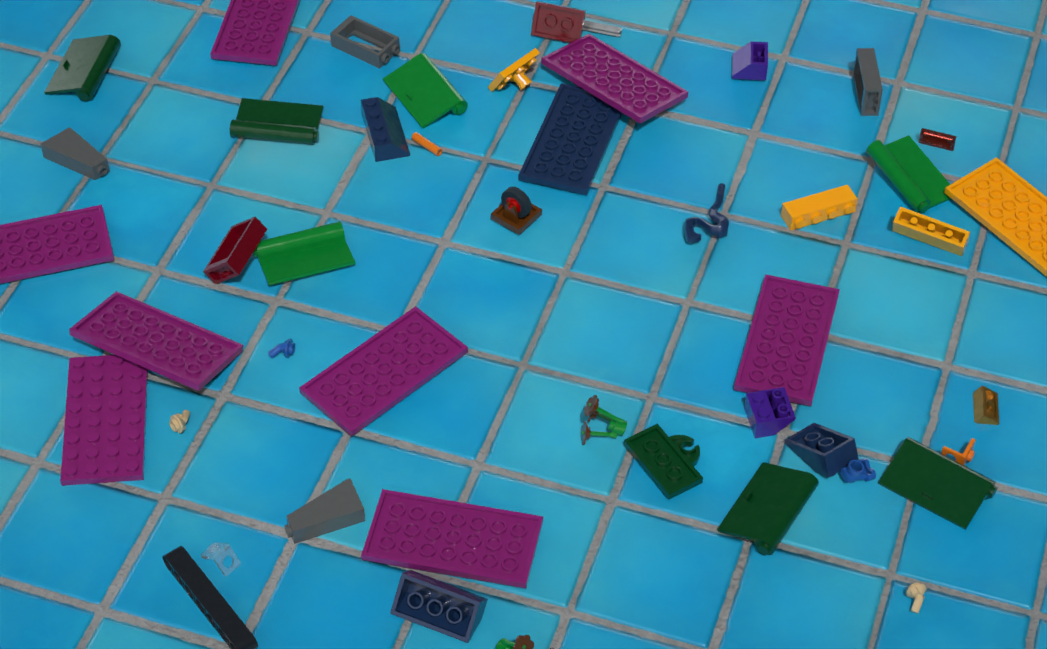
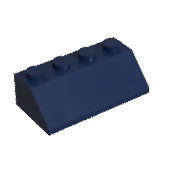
(384, 129)
(438, 605)

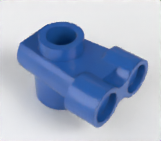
(858, 470)

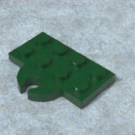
(666, 459)

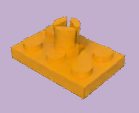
(515, 72)

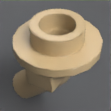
(178, 421)
(916, 592)

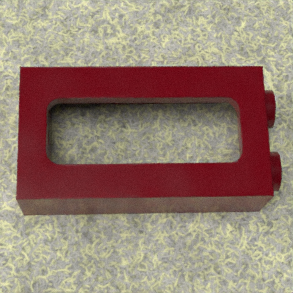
(235, 250)

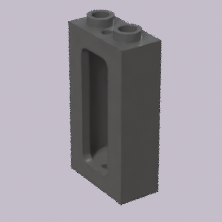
(355, 27)
(867, 82)

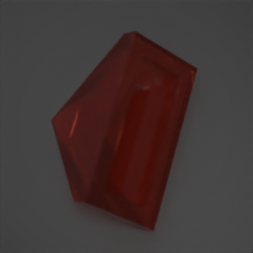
(937, 139)

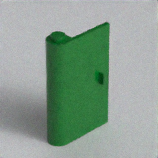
(424, 90)
(910, 172)
(303, 253)

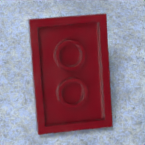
(558, 22)

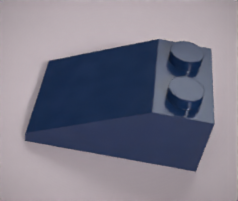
(823, 448)

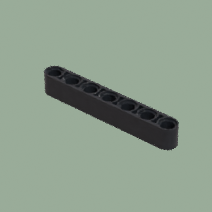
(209, 600)

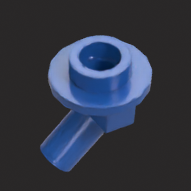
(287, 348)

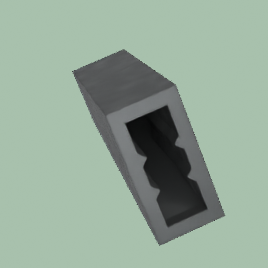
(75, 154)
(326, 513)

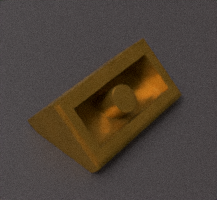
(985, 406)

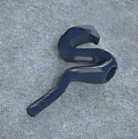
(717, 231)

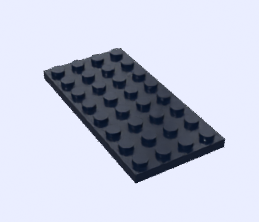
(571, 141)

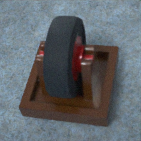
(516, 210)

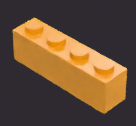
(819, 207)
(931, 231)

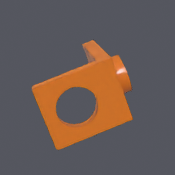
(967, 455)

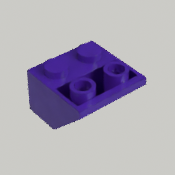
(751, 61)
(768, 411)

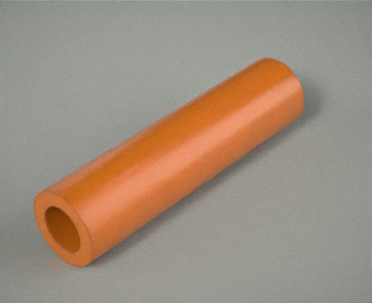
(427, 144)

